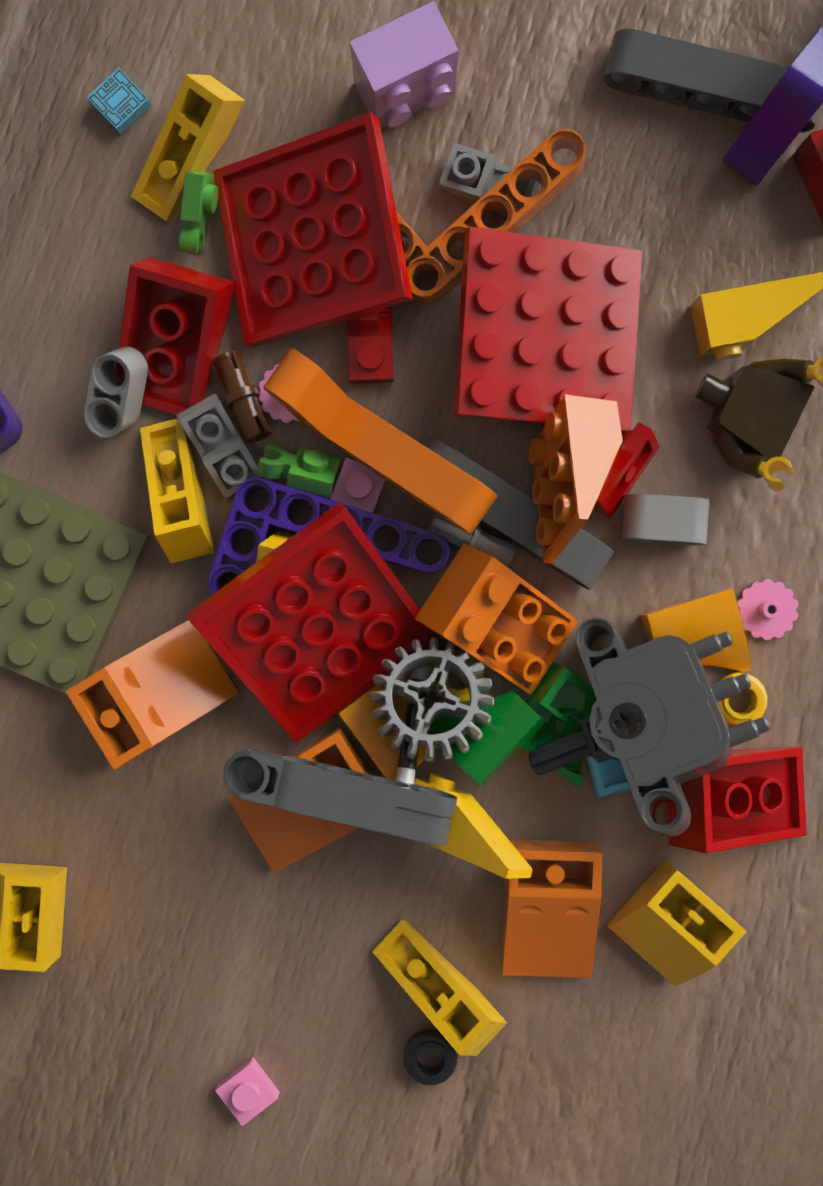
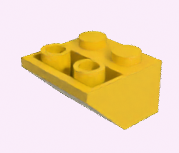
(31, 915)
(675, 926)

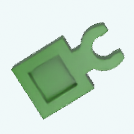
(198, 201)
(306, 471)

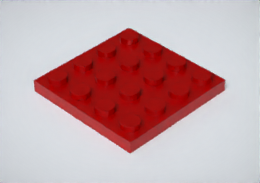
(313, 232)
(544, 325)
(312, 622)

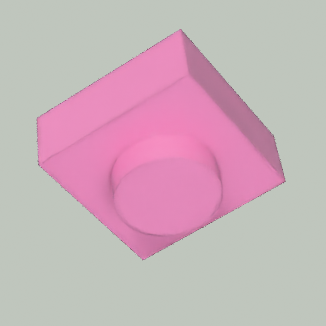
(358, 486)
(247, 1091)

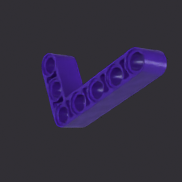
(780, 115)
(278, 515)

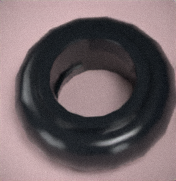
(421, 1073)

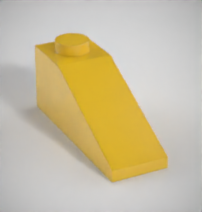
(187, 141)
(738, 316)
(175, 492)
(475, 834)
(439, 990)

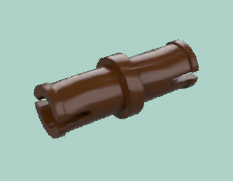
(242, 397)

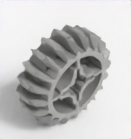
(412, 690)

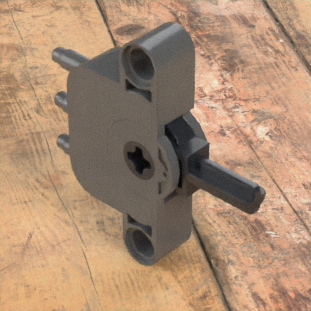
(678, 715)

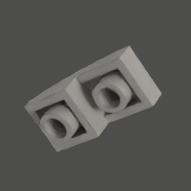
(474, 172)
(219, 444)

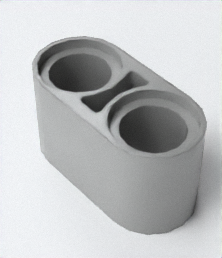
(109, 389)
(665, 519)

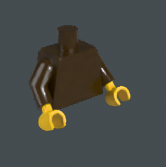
(759, 413)

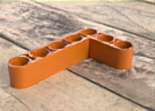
(503, 197)
(377, 444)

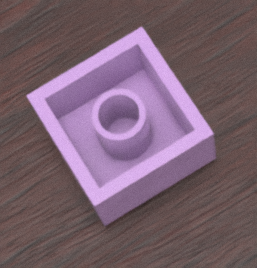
(405, 65)

